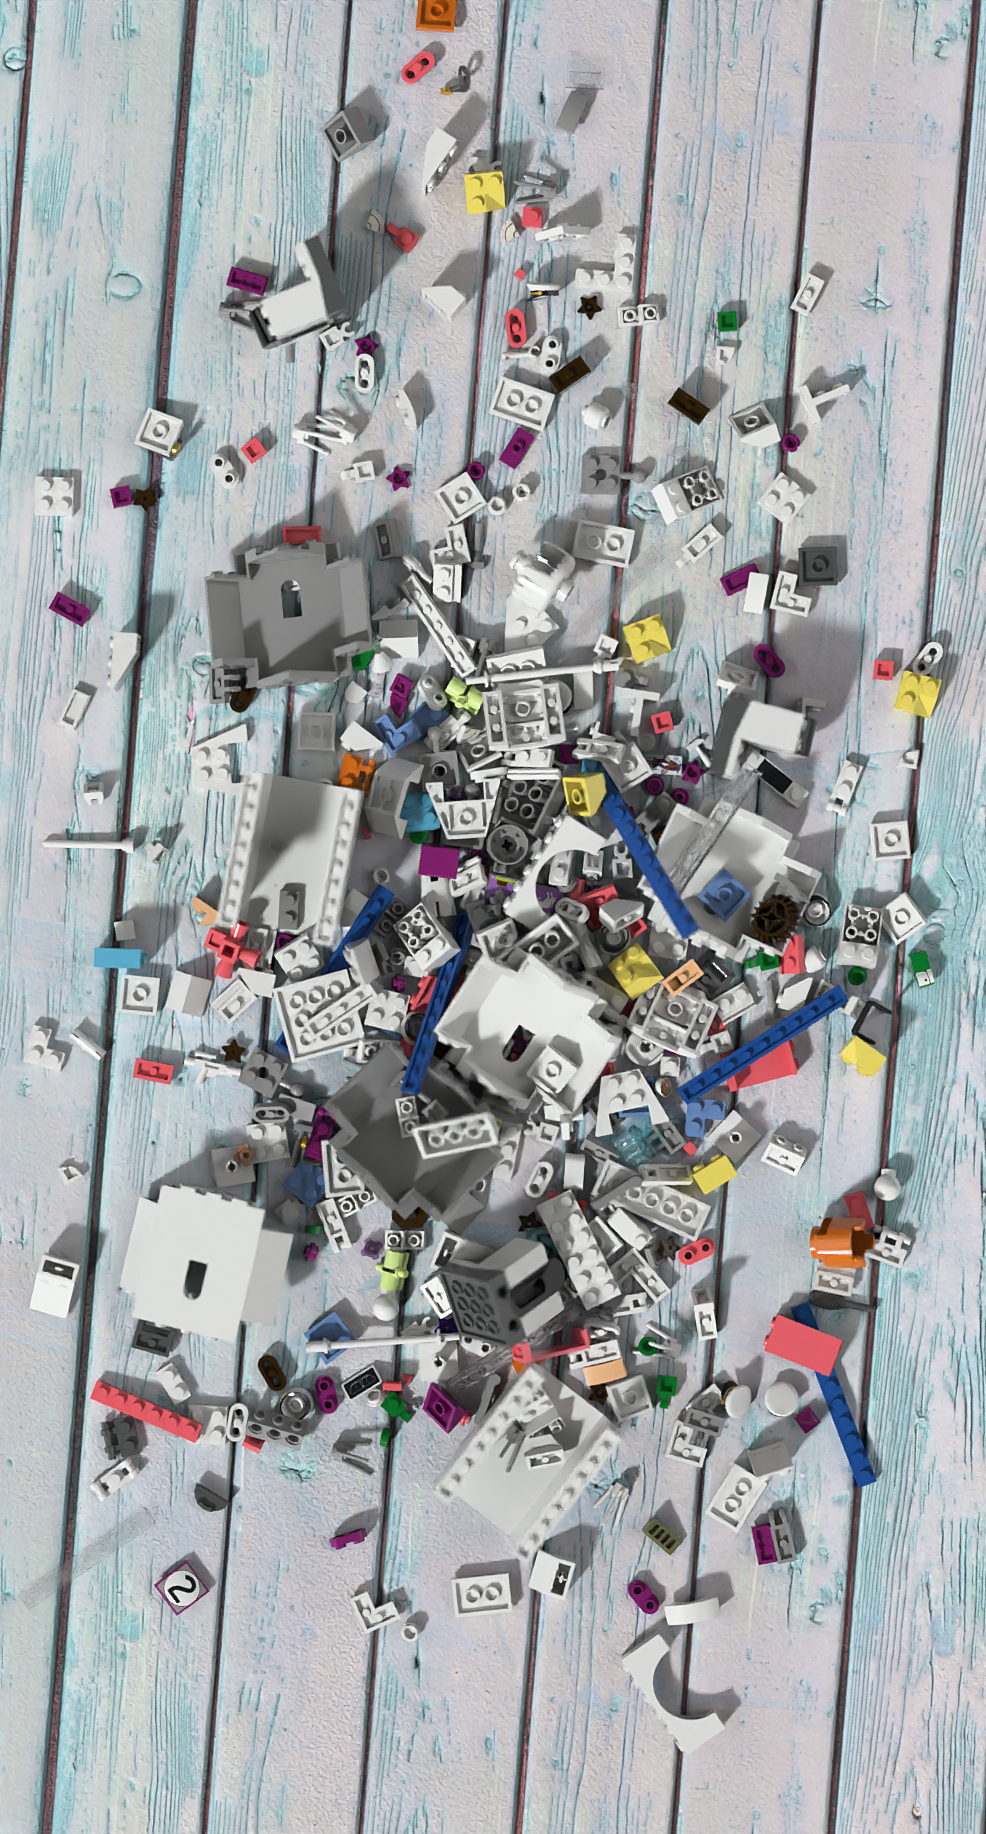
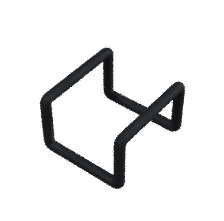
(862, 1017)

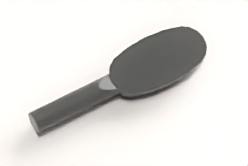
(835, 1302)

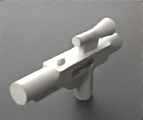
(209, 1068)

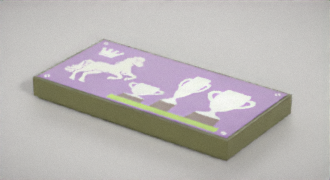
(502, 886)

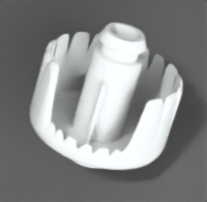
(543, 577)

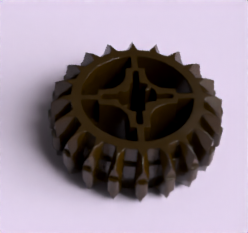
(777, 930)

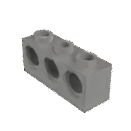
(276, 1428)

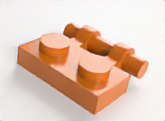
(351, 770)

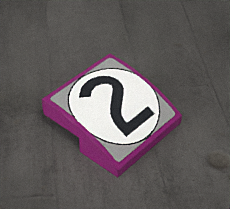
(181, 1588)

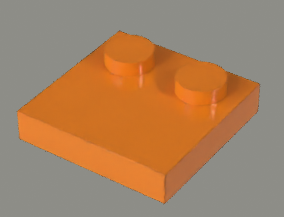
(436, 15)

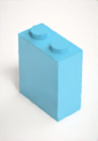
(120, 958)

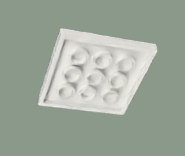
(305, 999)

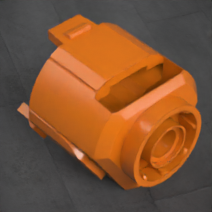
(841, 1242)

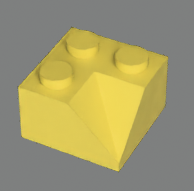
(484, 191)
(647, 639)
(916, 694)
(584, 792)
(635, 971)
(862, 1055)
(714, 1173)

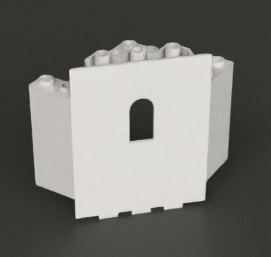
(766, 851)
(541, 1000)
(214, 1229)

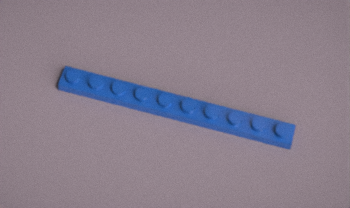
(648, 861)
(361, 928)
(436, 1009)
(763, 1044)
(839, 1410)

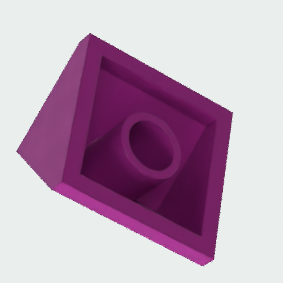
(439, 860)
(443, 1407)

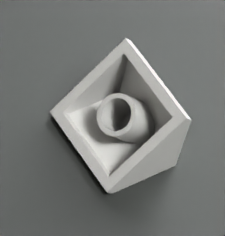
(399, 638)
(477, 753)
(188, 993)

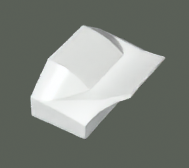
(543, 1452)

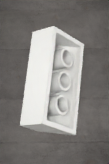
(548, 940)
(456, 1134)

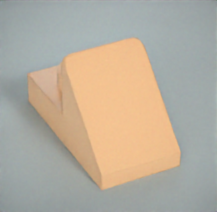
(201, 906)
(682, 977)

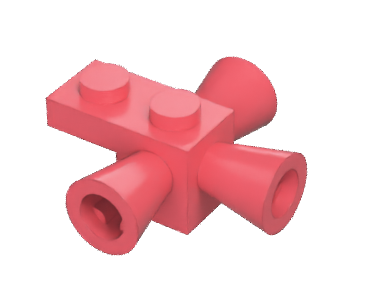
(231, 948)

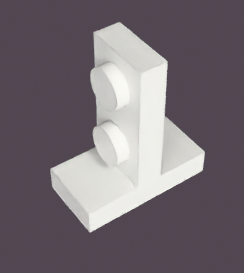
(820, 398)
(636, 707)
(852, 1008)
(566, 1119)
(704, 1313)

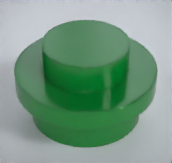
(856, 975)

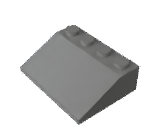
(533, 802)

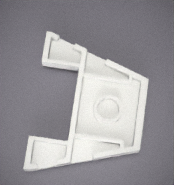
(212, 762)
(468, 817)
(625, 1092)

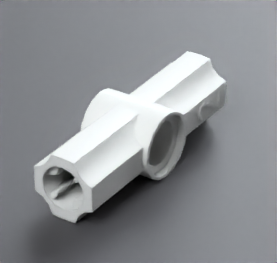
(586, 946)

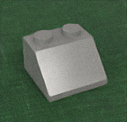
(347, 133)
(463, 1213)

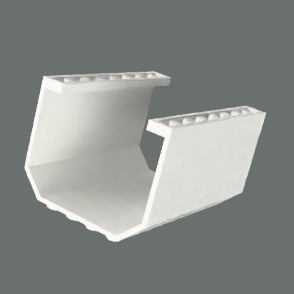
(320, 840)
(531, 1501)

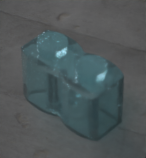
(634, 1147)

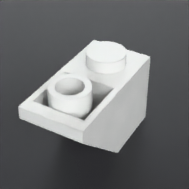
(258, 982)

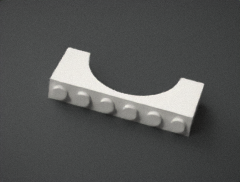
(565, 836)
(688, 1730)

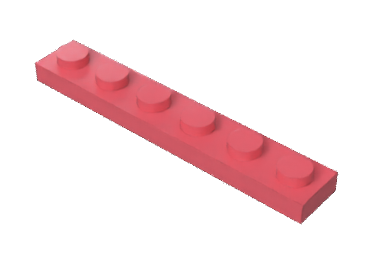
(146, 1411)

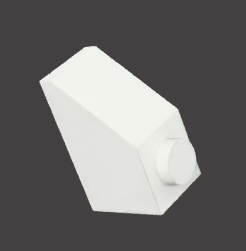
(359, 739)
(352, 907)
(620, 913)
(794, 996)
(630, 1228)

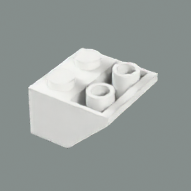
(552, 1574)

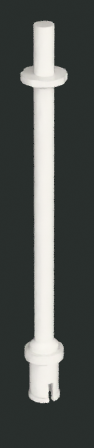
(598, 667)
(326, 1345)

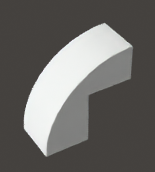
(694, 1611)

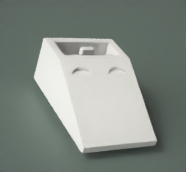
(438, 152)
(686, 494)
(125, 654)
(859, 936)
(426, 938)
(362, 961)
(459, 1247)
(55, 1285)
(770, 1460)

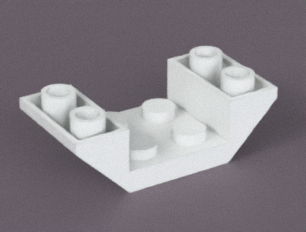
(388, 795)
(540, 1416)

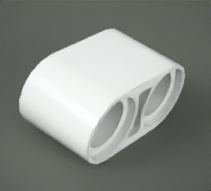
(574, 1171)

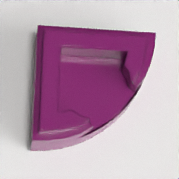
(398, 704)

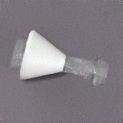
(381, 663)

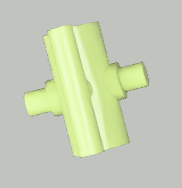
(464, 695)
(393, 1270)

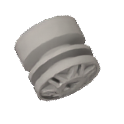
(512, 835)

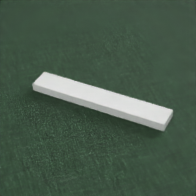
(438, 626)

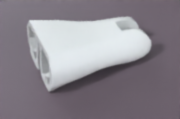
(437, 897)

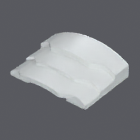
(523, 716)
(671, 1021)

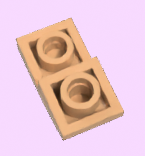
(605, 1371)

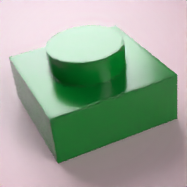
(727, 321)

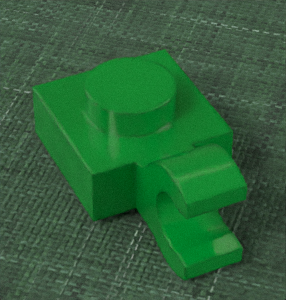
(764, 961)
(666, 1387)
(394, 1405)

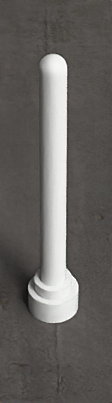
(126, 844)

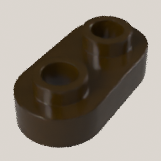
(244, 695)
(272, 1372)

